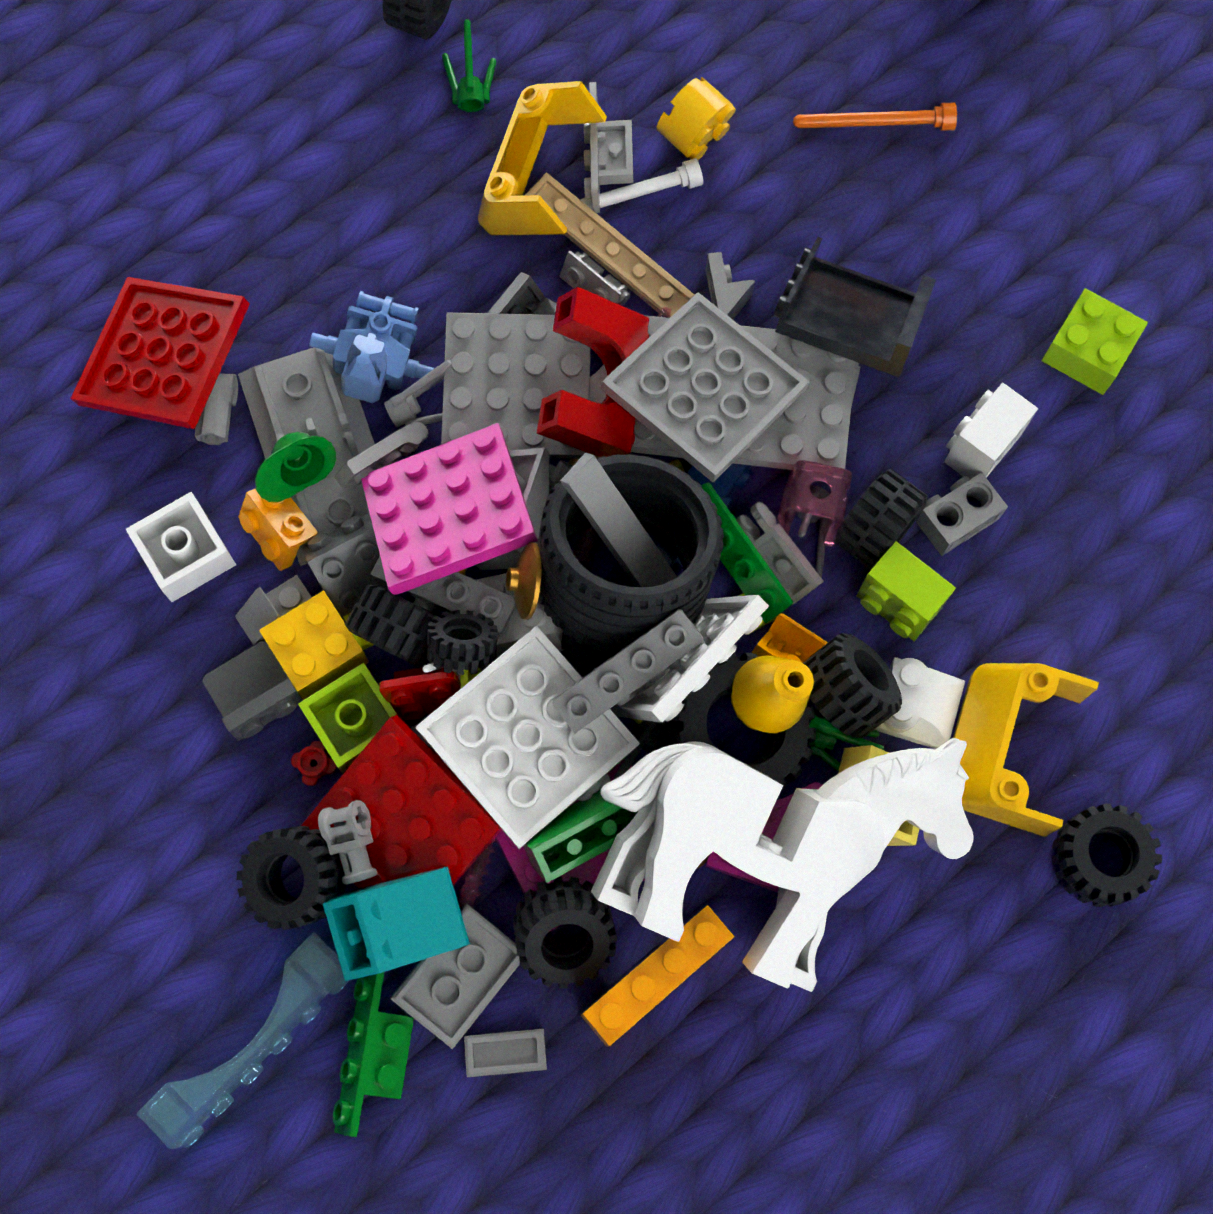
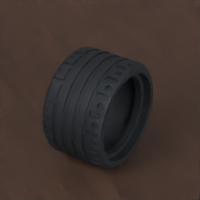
(612, 614)

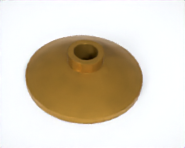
(526, 580)

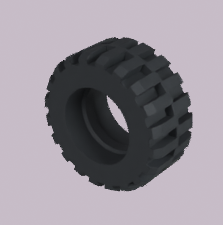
(785, 749)

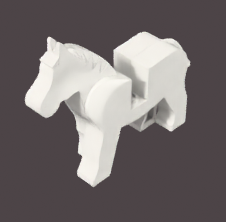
(829, 839)

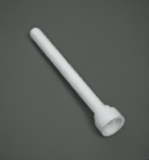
(686, 175)

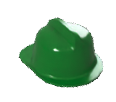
(294, 465)

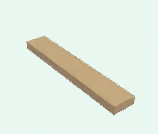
(612, 249)

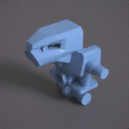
(373, 347)

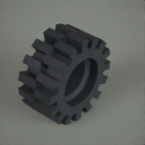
(461, 642)

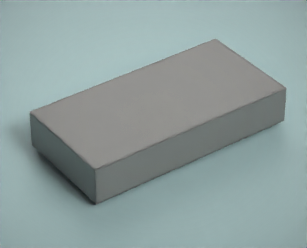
(505, 1053)

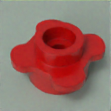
(302, 761)

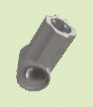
(215, 418)

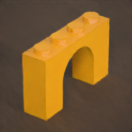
(657, 977)

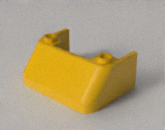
(539, 105)
(987, 727)

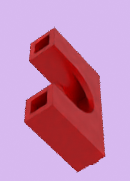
(613, 335)

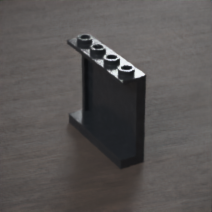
(851, 312)

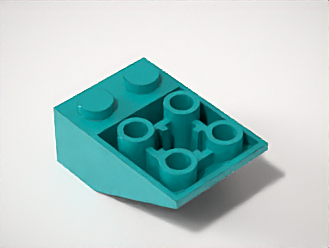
(395, 923)

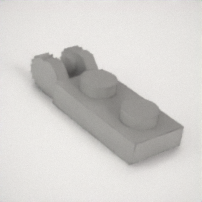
(384, 452)
(780, 553)

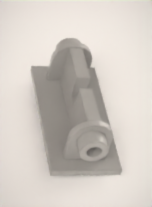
(583, 272)

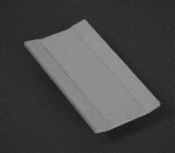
(307, 397)

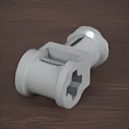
(349, 839)

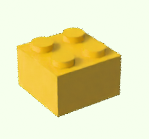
(313, 645)

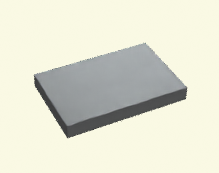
(456, 986)

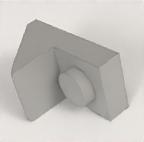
(725, 294)
(265, 608)

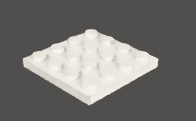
(721, 627)
(516, 746)

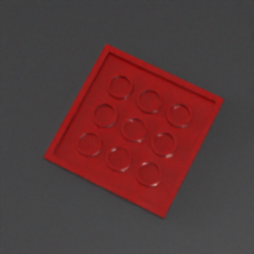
(160, 352)
(415, 807)

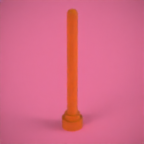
(941, 116)

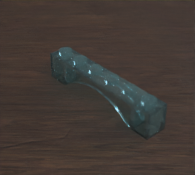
(185, 1105)

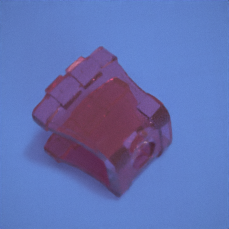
(799, 498)

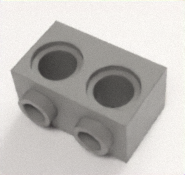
(965, 518)

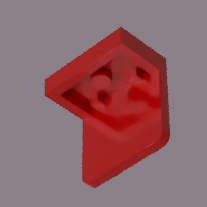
(419, 693)

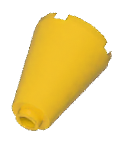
(771, 693)

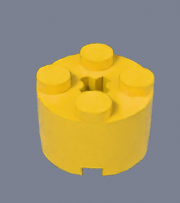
(696, 118)

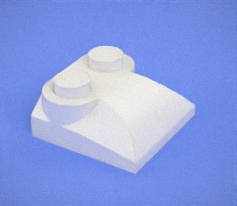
(927, 705)

